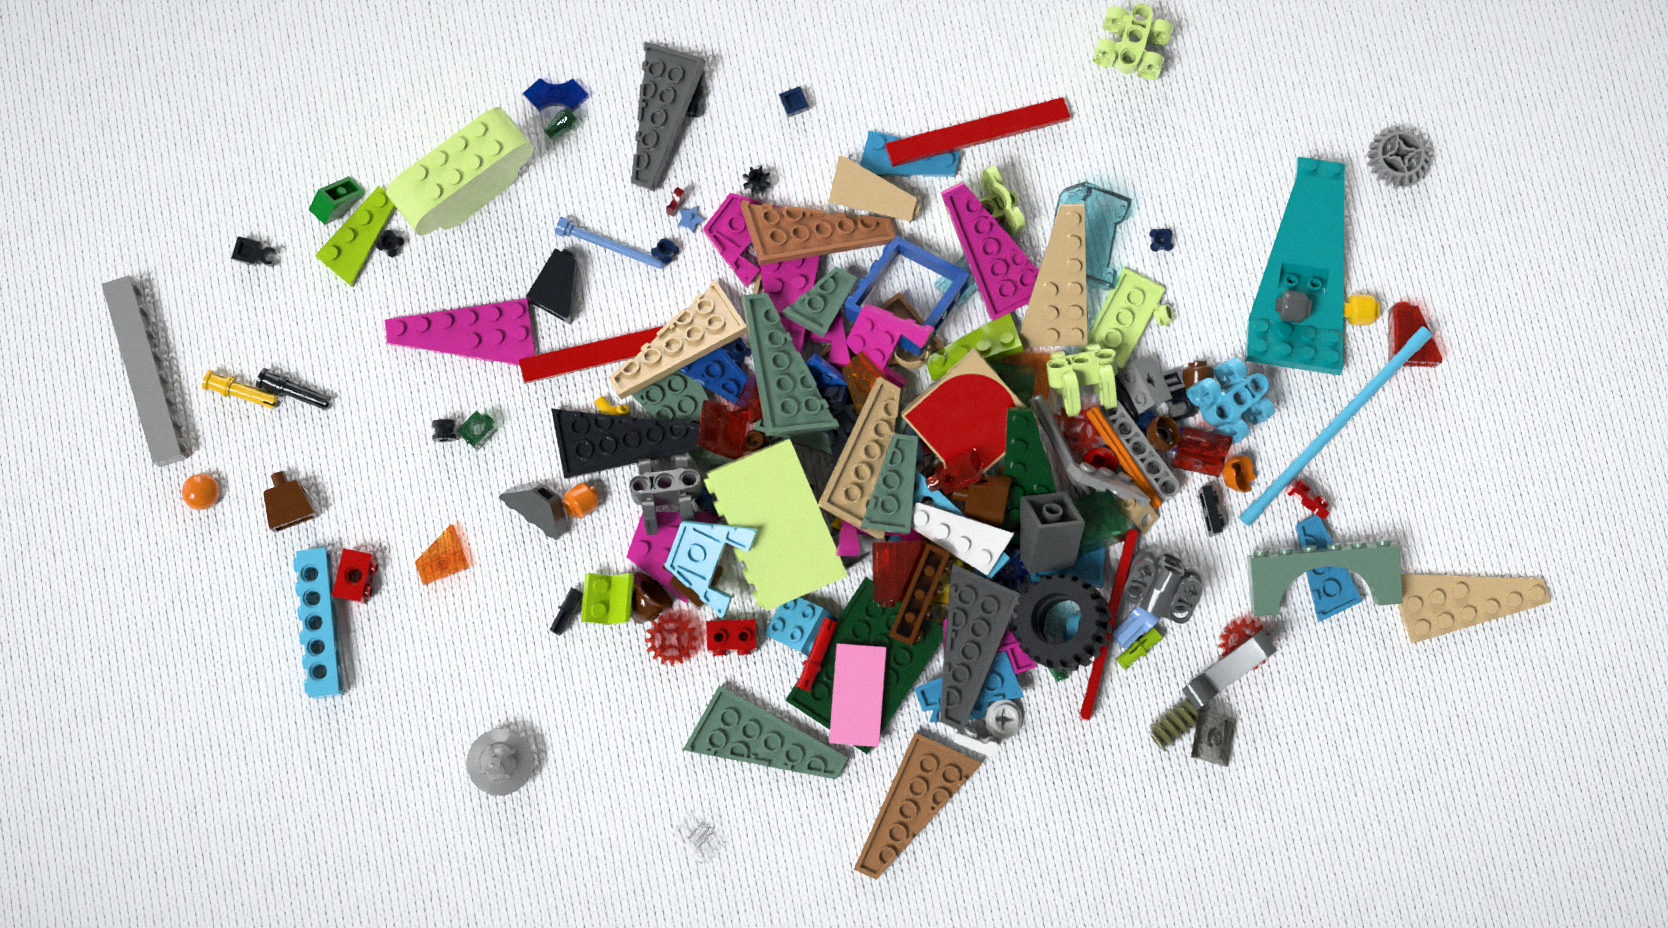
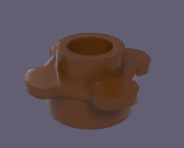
(752, 436)

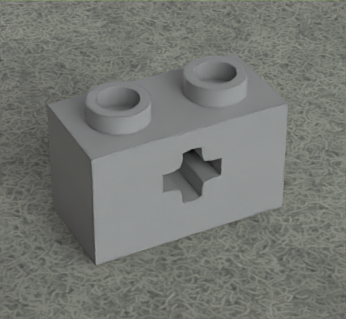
(1144, 384)

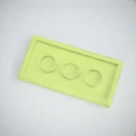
(1125, 315)

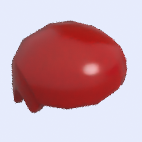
(1101, 457)

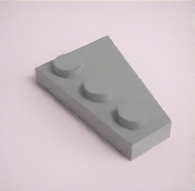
(1104, 478)

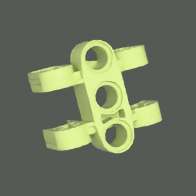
(1155, 33)
(1007, 213)
(1086, 368)

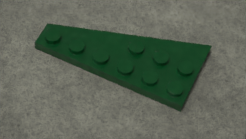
(1026, 464)

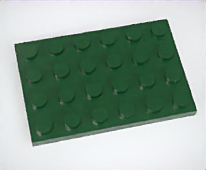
(869, 625)

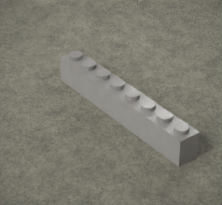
(145, 371)

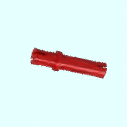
(816, 654)

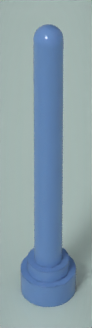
(566, 228)

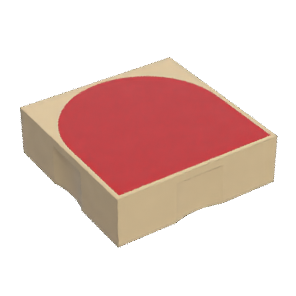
(964, 411)

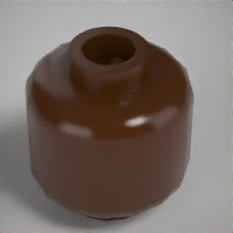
(1196, 372)

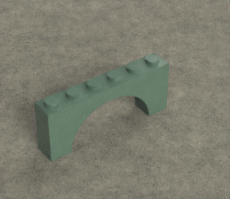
(1273, 572)

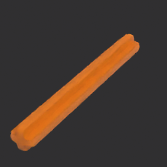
(1123, 455)

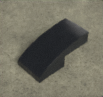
(1180, 405)

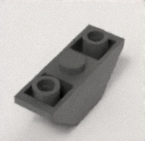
(539, 507)

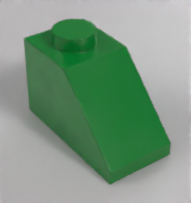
(335, 200)

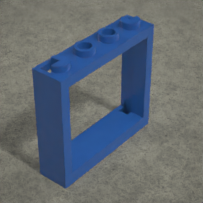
(958, 276)

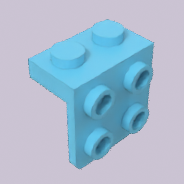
(797, 624)

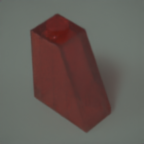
(1403, 323)
(894, 569)

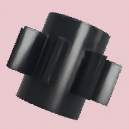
(752, 185)

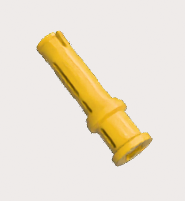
(229, 387)

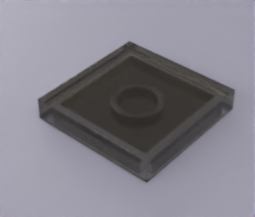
(1213, 737)

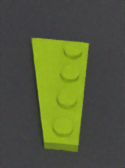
(349, 247)
(992, 341)

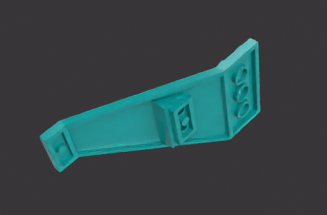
(1310, 257)

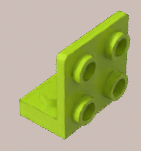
(607, 599)

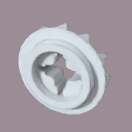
(1008, 728)

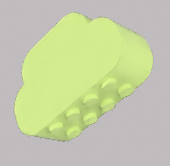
(461, 173)

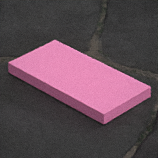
(857, 695)

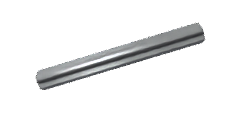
(1057, 441)

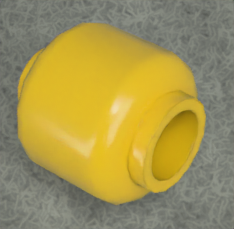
(1361, 310)

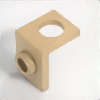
(1133, 511)

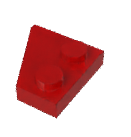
(1317, 505)

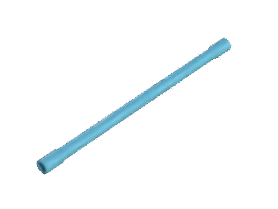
(1413, 345)

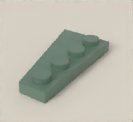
(893, 492)

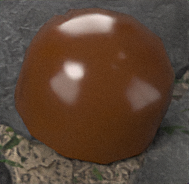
(1163, 433)

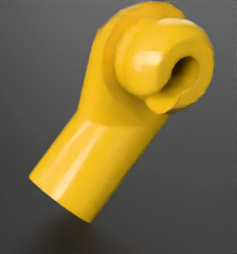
(605, 407)

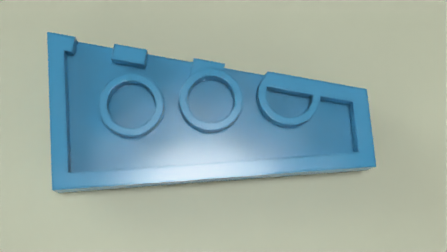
(877, 161)
(1329, 586)
(998, 686)

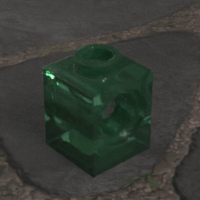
(477, 440)

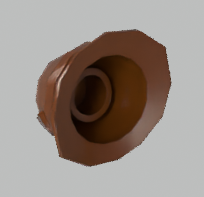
(648, 599)

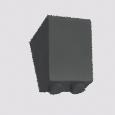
(1049, 532)

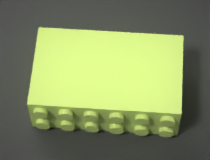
(792, 542)

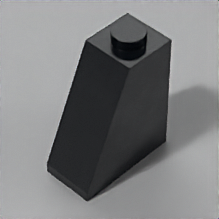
(556, 286)

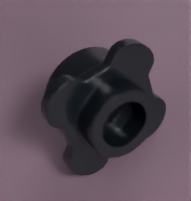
(389, 236)

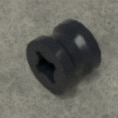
(444, 430)

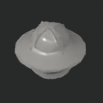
(499, 762)

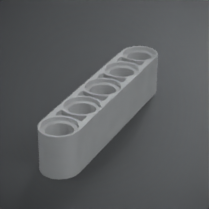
(1149, 456)

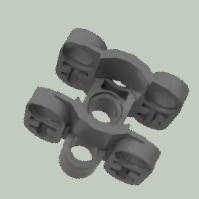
(654, 495)
(1163, 585)

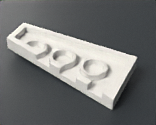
(965, 538)

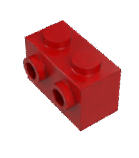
(731, 636)

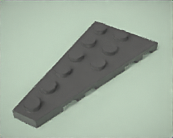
(663, 102)
(974, 629)

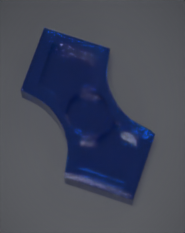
(545, 95)

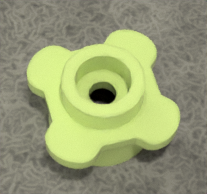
(1163, 314)

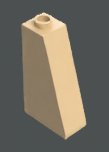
(864, 190)

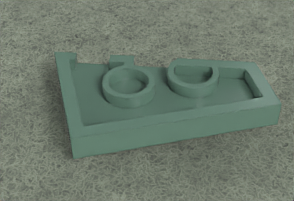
(820, 304)

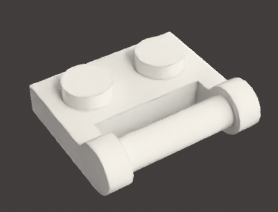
(970, 739)

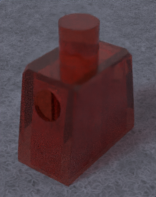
(748, 403)
(965, 470)

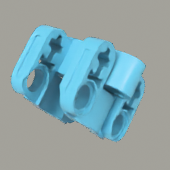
(1235, 401)

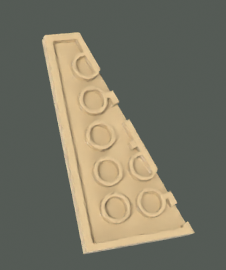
(1059, 295)
(684, 339)
(862, 457)
(1451, 603)

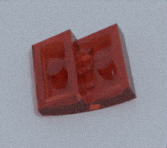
(721, 431)
(1202, 451)

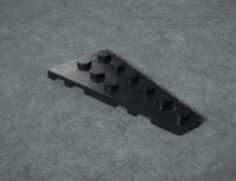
(607, 442)

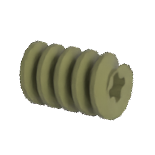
(1173, 724)

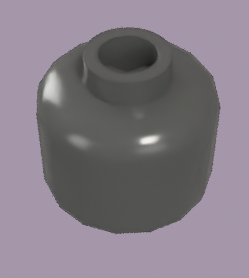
(1293, 306)

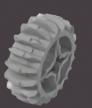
(1397, 140)

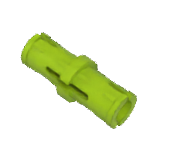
(1139, 648)

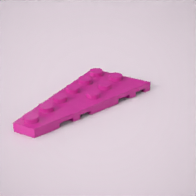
(996, 262)
(785, 284)
(480, 332)

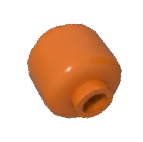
(581, 500)

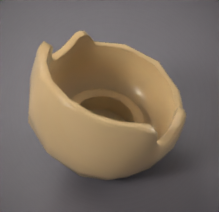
(909, 360)

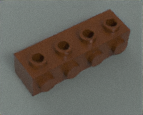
(919, 594)

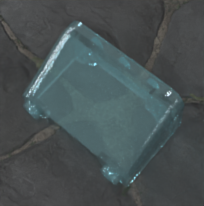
(1102, 214)

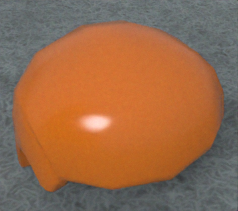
(1238, 473)
(200, 491)

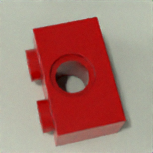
(349, 563)

